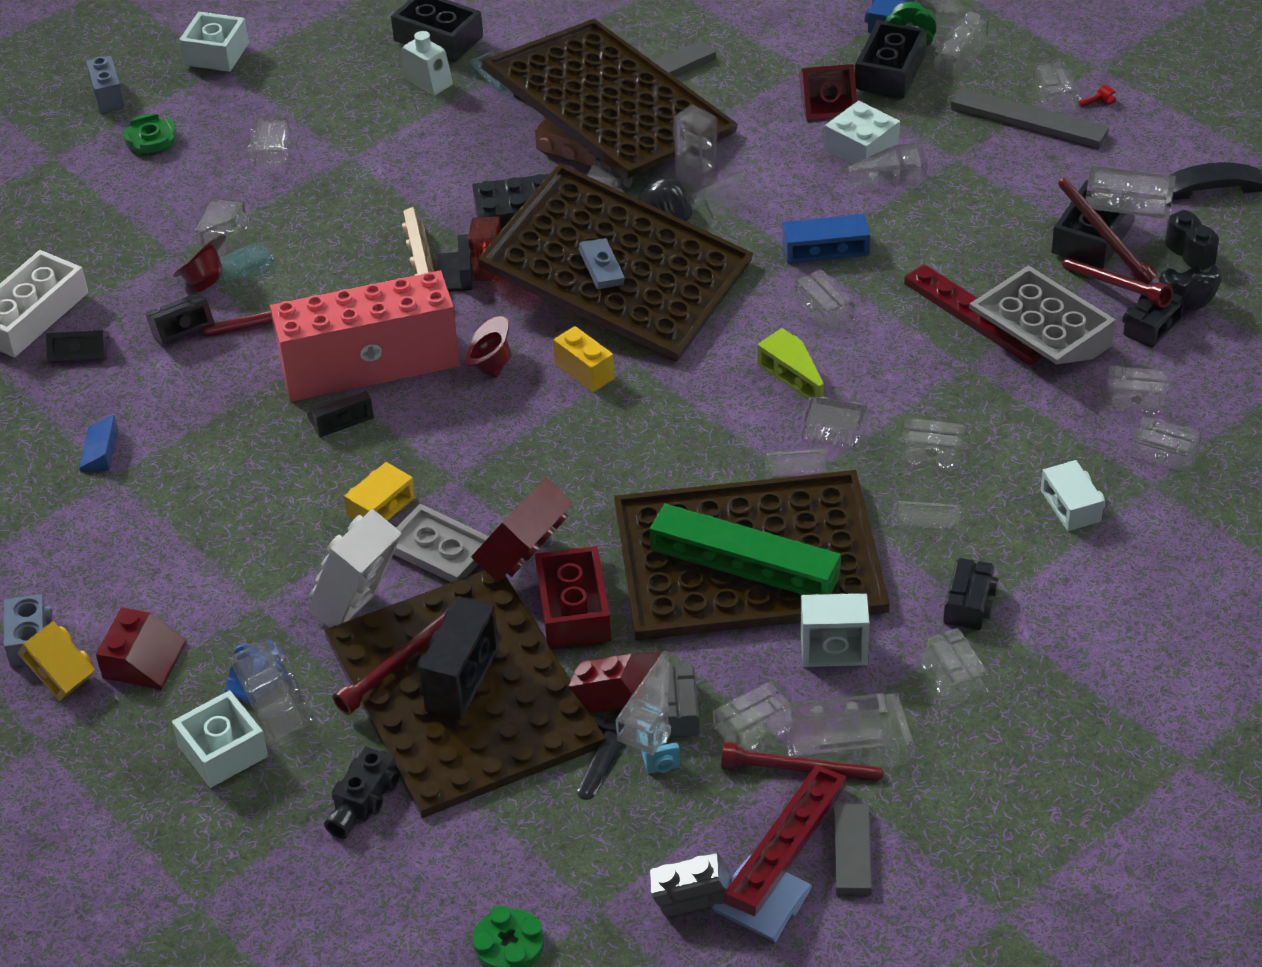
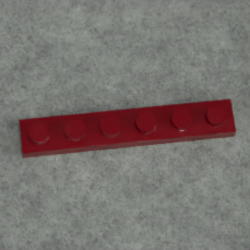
(957, 301)
(784, 840)

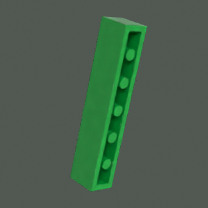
(744, 551)

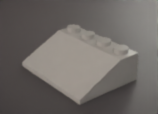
(1047, 317)

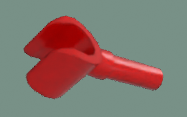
(1104, 93)

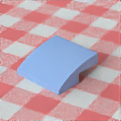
(775, 912)

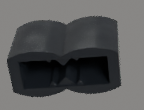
(1191, 240)

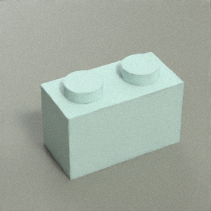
(1072, 495)

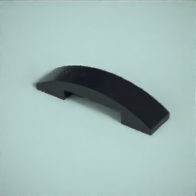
(1216, 176)

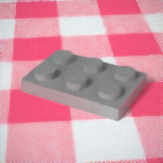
(438, 543)

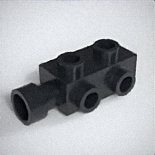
(361, 790)

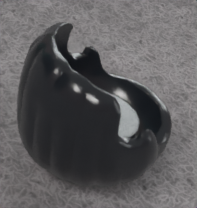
(667, 196)
(1194, 285)

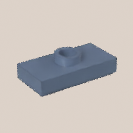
(601, 263)

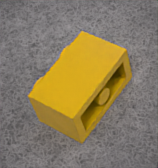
(584, 359)
(384, 491)
(57, 660)

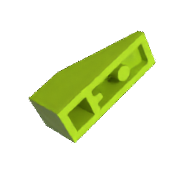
(790, 362)

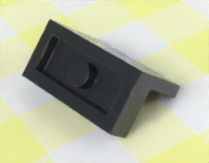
(457, 266)
(76, 345)
(341, 414)

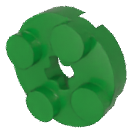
(913, 13)
(161, 137)
(503, 923)

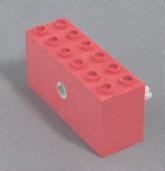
(365, 335)

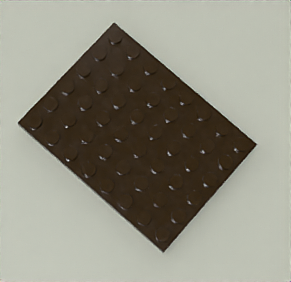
(602, 95)
(669, 266)
(689, 598)
(515, 723)

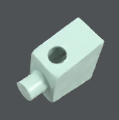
(426, 64)

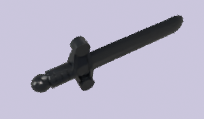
(602, 759)

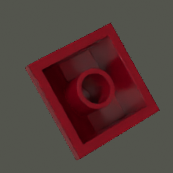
(827, 90)
(139, 649)
(610, 681)

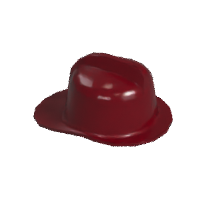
(204, 267)
(489, 347)

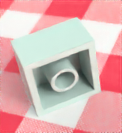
(214, 41)
(860, 133)
(834, 630)
(220, 738)

